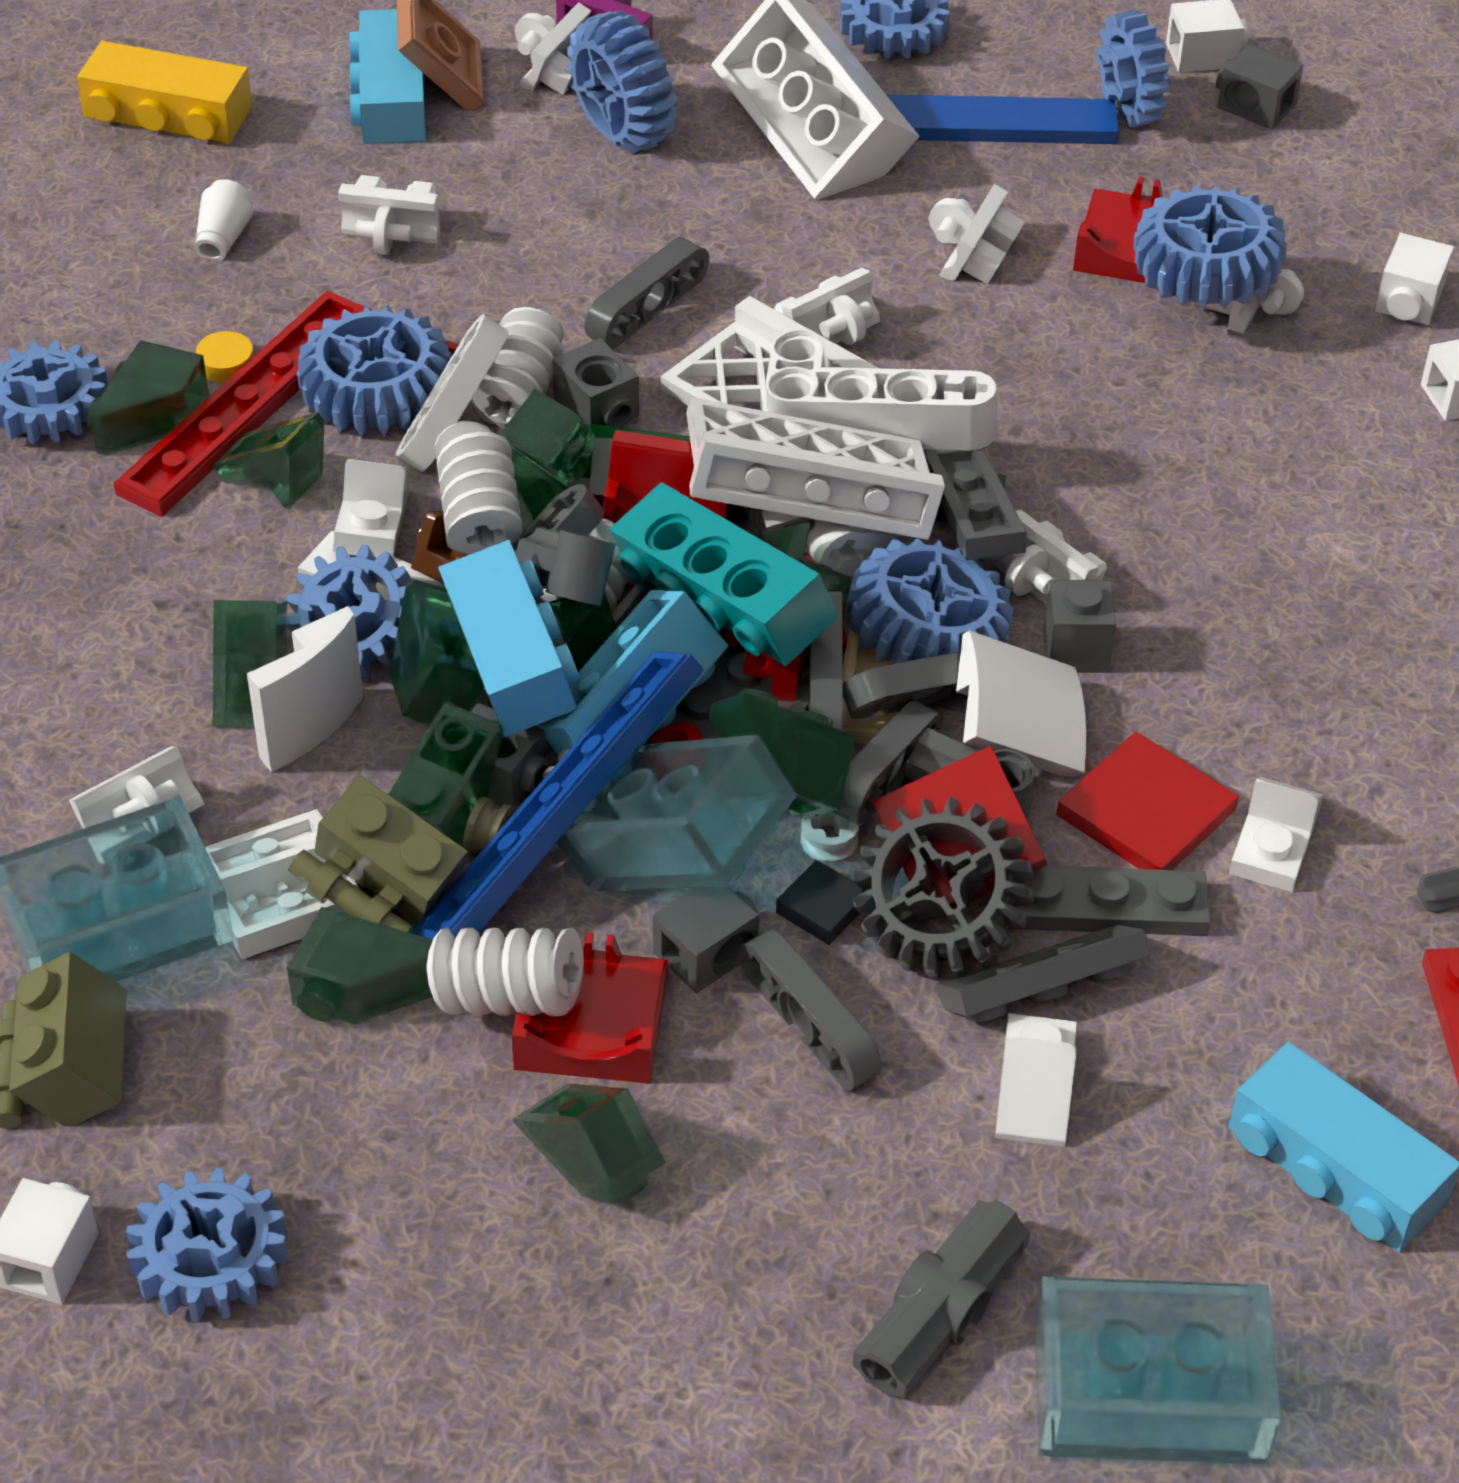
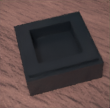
(820, 902)

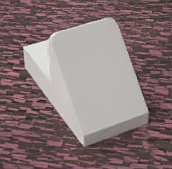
(371, 507)
(1276, 833)
(1036, 1080)

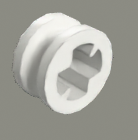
(828, 848)

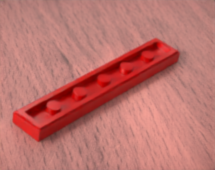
(226, 415)

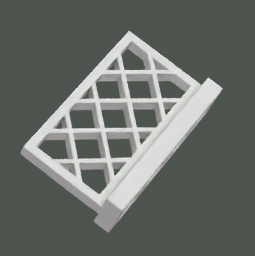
(753, 334)
(808, 473)

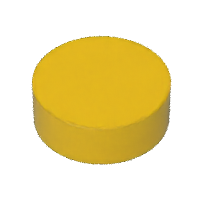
(224, 354)

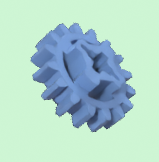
(894, 24)
(1133, 67)
(48, 390)
(353, 584)
(197, 1268)

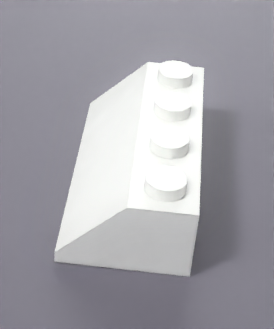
(813, 98)

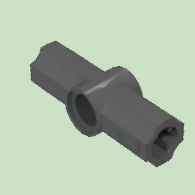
(941, 1298)

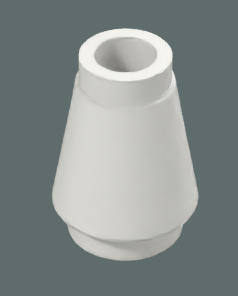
(222, 217)

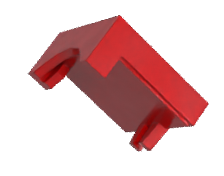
(1108, 232)
(641, 464)
(610, 1026)

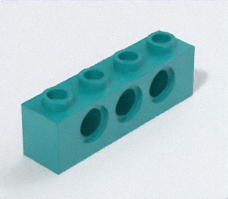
(726, 571)

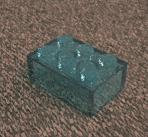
(680, 816)
(116, 894)
(1155, 1370)

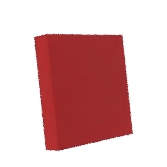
(972, 781)
(1147, 805)

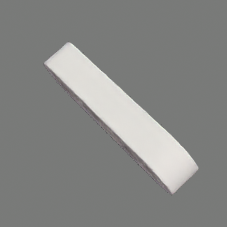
(452, 391)

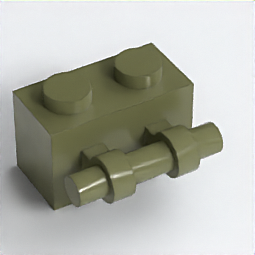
(384, 852)
(62, 1043)

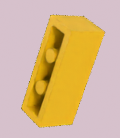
(165, 91)

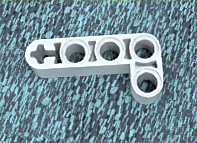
(921, 404)

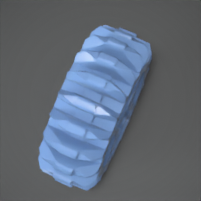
(622, 81)
(1210, 246)
(363, 371)
(923, 599)

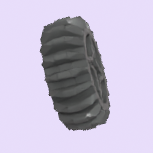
(920, 896)

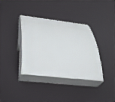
(307, 692)
(1022, 704)
(263, 897)

